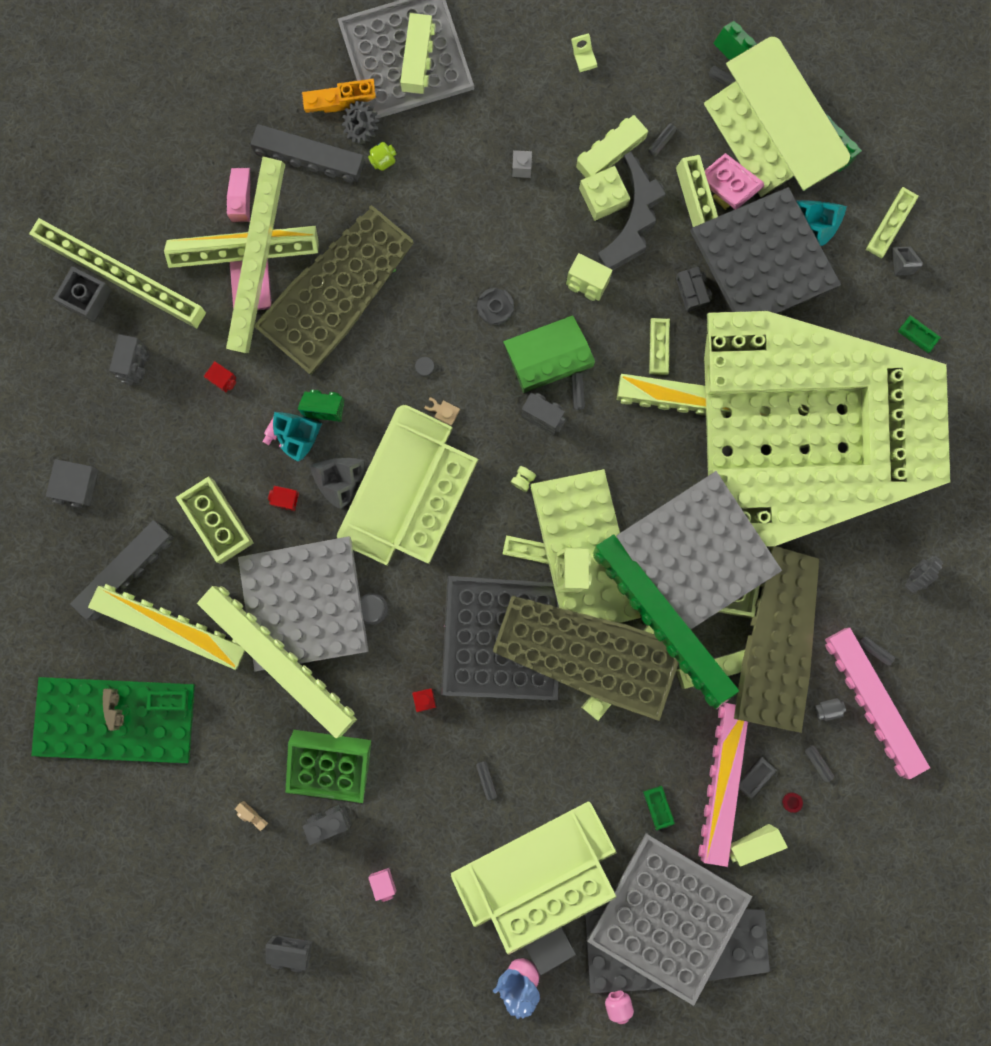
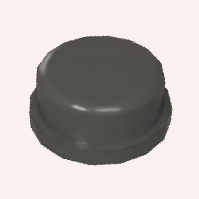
(373, 608)

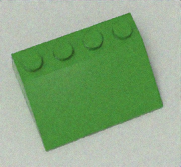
(549, 353)
(327, 766)

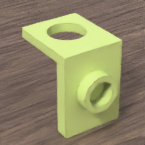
(584, 56)

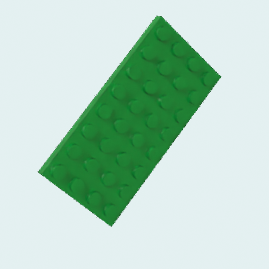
(74, 726)

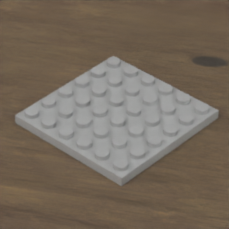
(377, 50)
(700, 550)
(307, 599)
(669, 919)

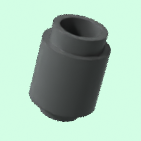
(830, 709)

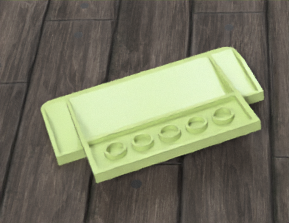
(776, 120)
(408, 489)
(539, 879)

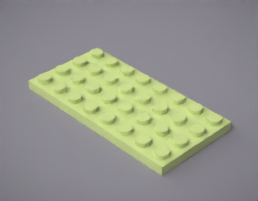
(581, 514)

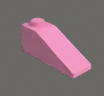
(239, 195)

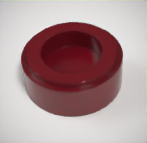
(792, 802)

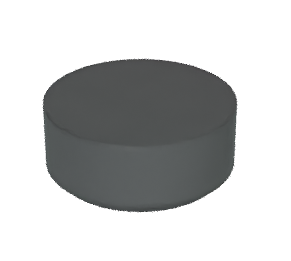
(424, 366)

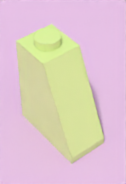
(757, 845)

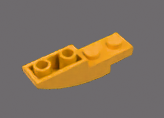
(340, 97)

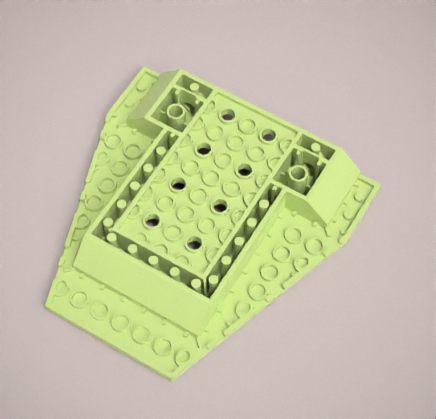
(890, 424)

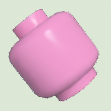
(619, 1007)

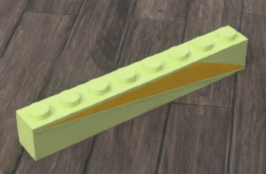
(232, 247)
(667, 395)
(167, 627)

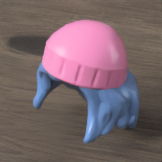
(519, 988)

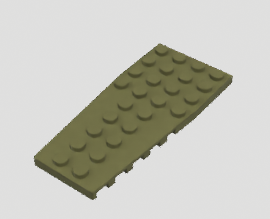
(335, 290)
(780, 648)
(589, 655)

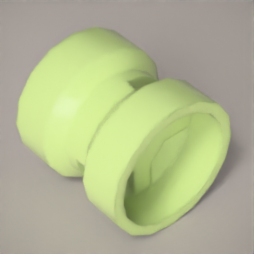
(523, 478)

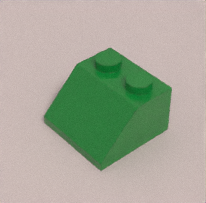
(322, 406)

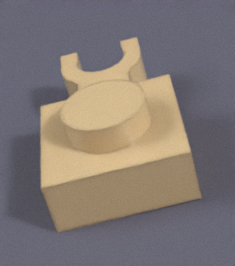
(445, 412)
(246, 813)

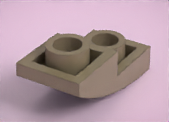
(113, 717)

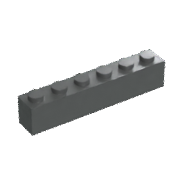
(307, 153)
(126, 566)

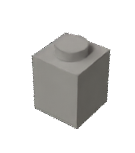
(522, 164)

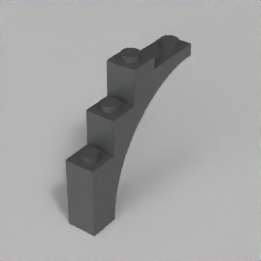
(645, 195)

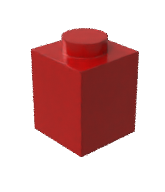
(220, 377)
(283, 498)
(424, 700)

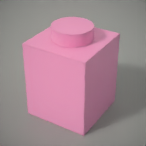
(382, 885)

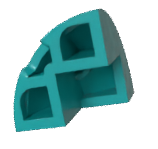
(822, 218)
(295, 433)

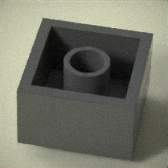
(82, 294)

